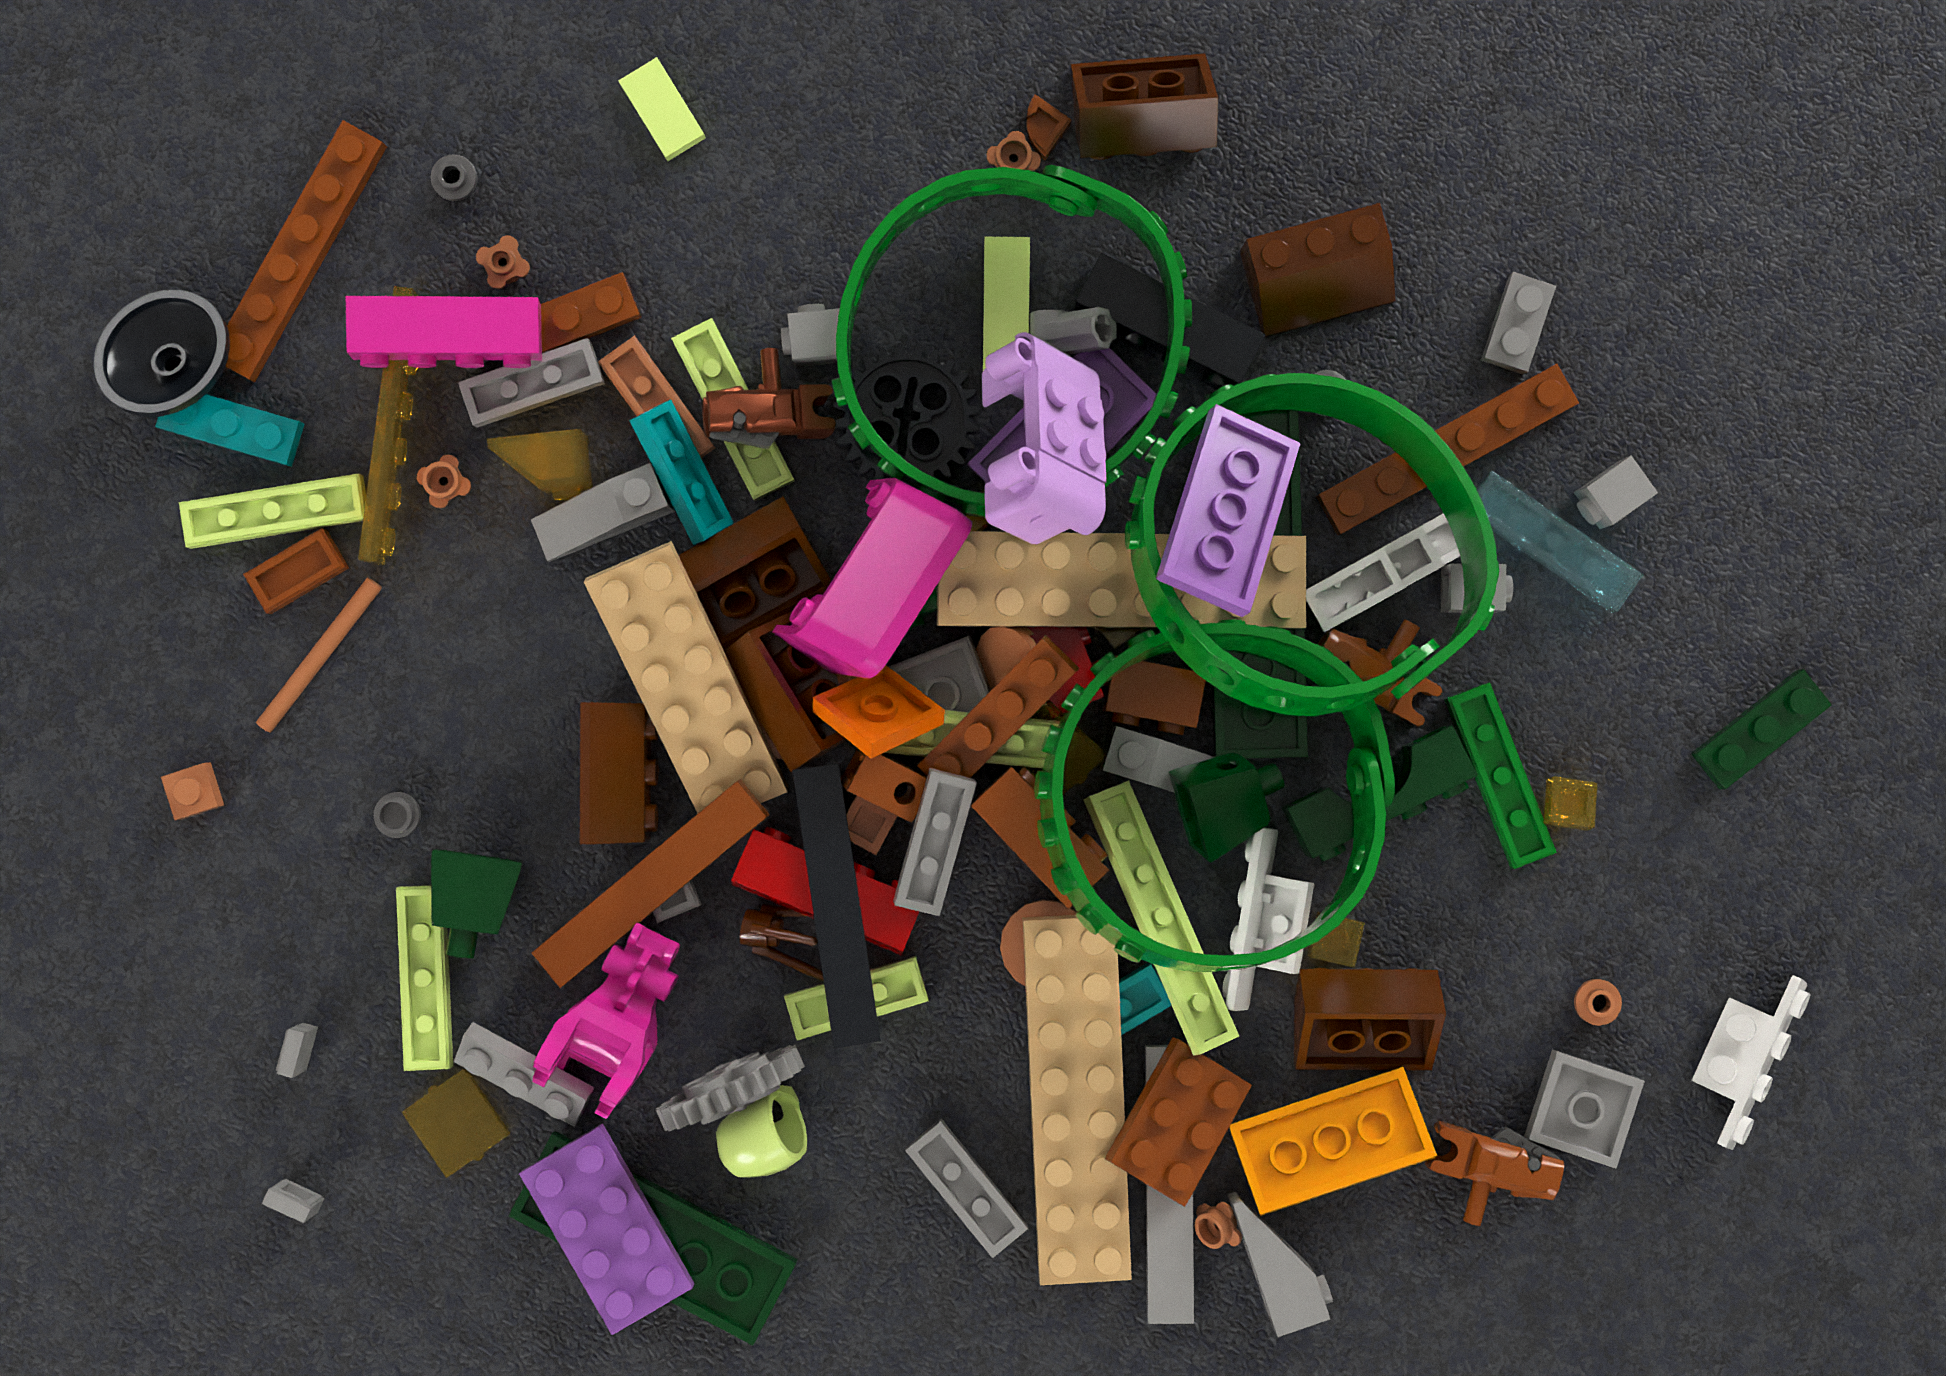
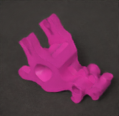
(616, 1022)

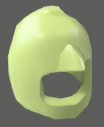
(757, 1146)

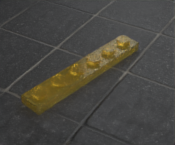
(387, 453)

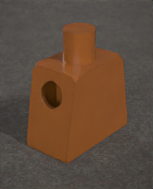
(876, 782)

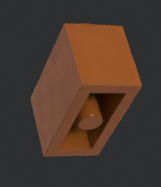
(1155, 694)

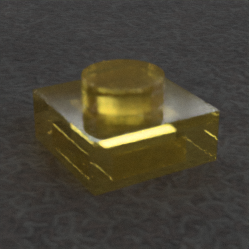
(1570, 803)
(1339, 945)

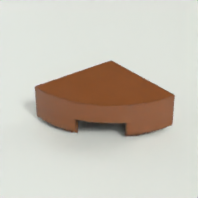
(1045, 126)

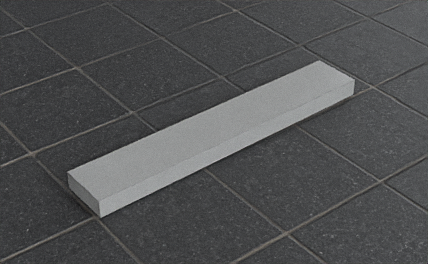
(1168, 1245)

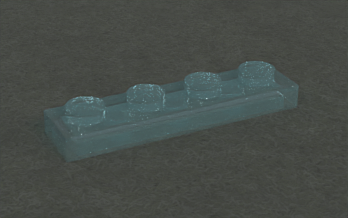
(1557, 544)

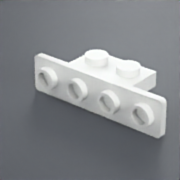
(1270, 915)
(1742, 1054)

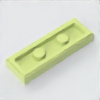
(1005, 291)
(894, 988)

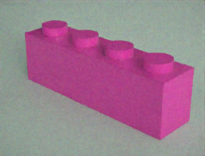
(443, 329)

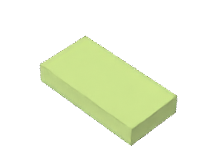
(662, 109)

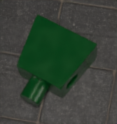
(1223, 801)
(470, 896)

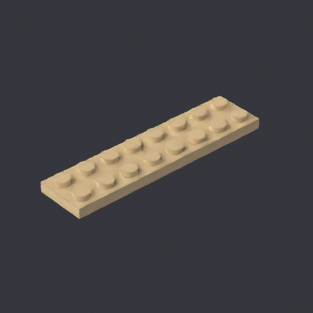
(1093, 584)
(1075, 1102)

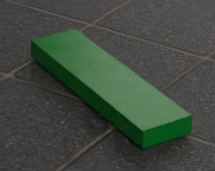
(1500, 776)

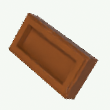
(296, 571)

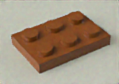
(1178, 1122)

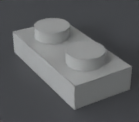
(1518, 323)

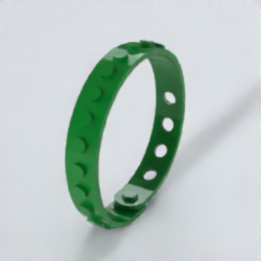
(1067, 194)
(1406, 436)
(1367, 777)

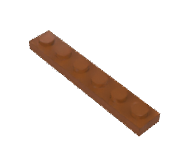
(301, 248)
(1466, 436)

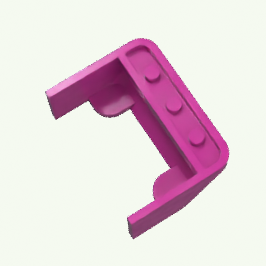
(880, 582)

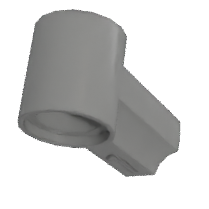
(1075, 330)

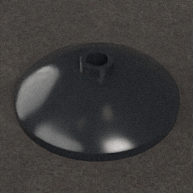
(161, 353)

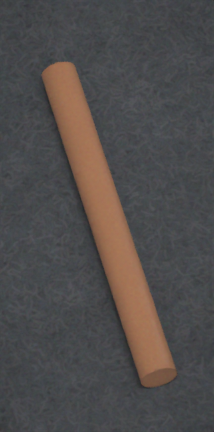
(318, 655)

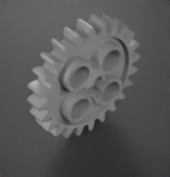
(730, 1088)

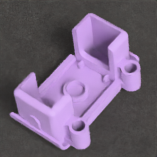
(1062, 470)

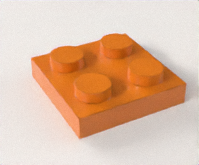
(878, 711)

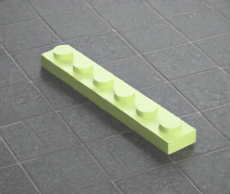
(1159, 914)

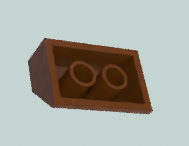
(1144, 106)
(1320, 270)
(754, 571)
(781, 693)
(616, 773)
(1367, 1019)

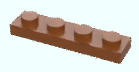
(1002, 711)

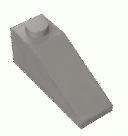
(602, 512)
(1146, 757)
(1285, 1280)

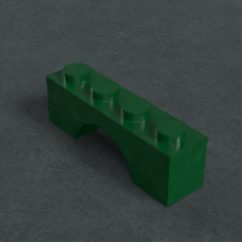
(1429, 768)

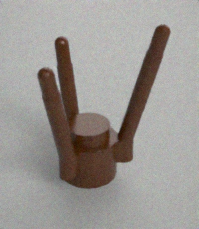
(763, 930)

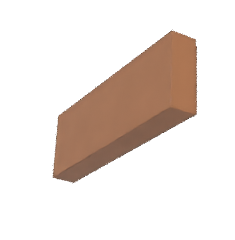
(646, 387)

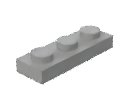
(517, 390)
(934, 842)
(513, 1070)
(966, 1188)

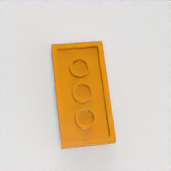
(1332, 1141)

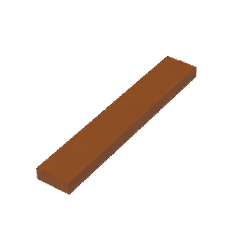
(650, 883)

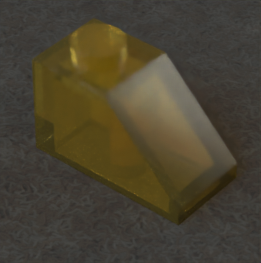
(550, 460)

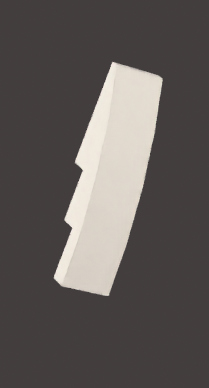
(1382, 573)

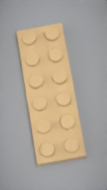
(684, 677)

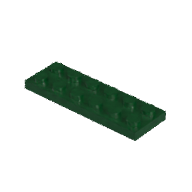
(732, 1270)

